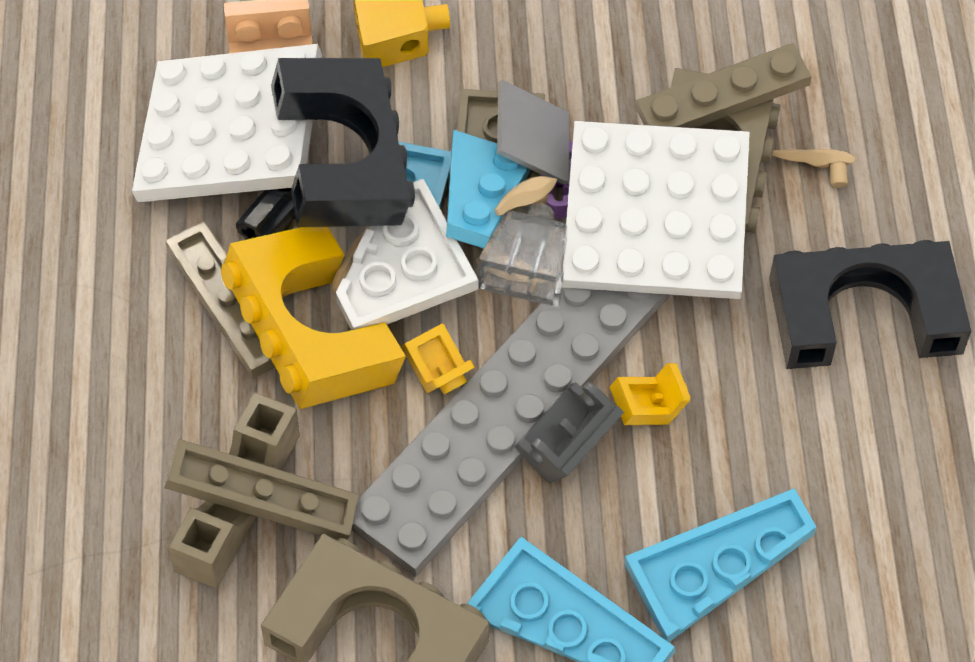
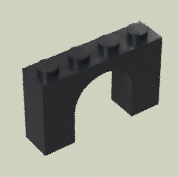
(358, 97)
(915, 274)

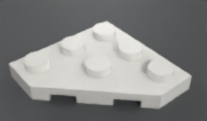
(405, 267)

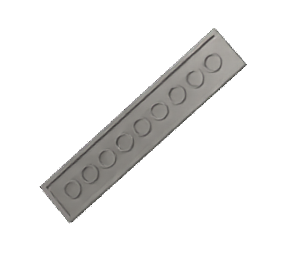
(473, 438)

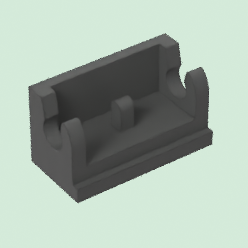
(568, 431)

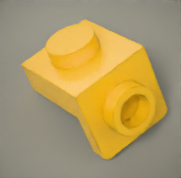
(437, 360)
(651, 399)

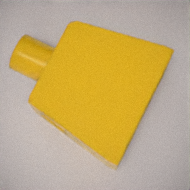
(397, 28)

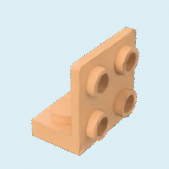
(267, 24)

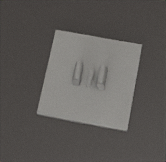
(533, 132)

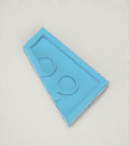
(477, 186)

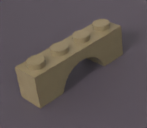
(214, 533)

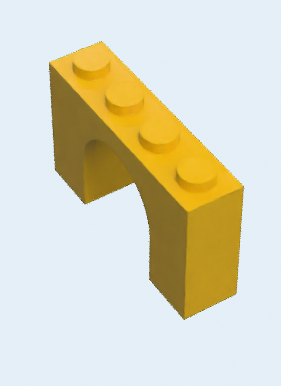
(310, 362)

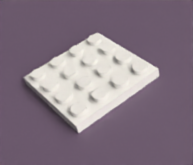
(218, 128)
(657, 210)

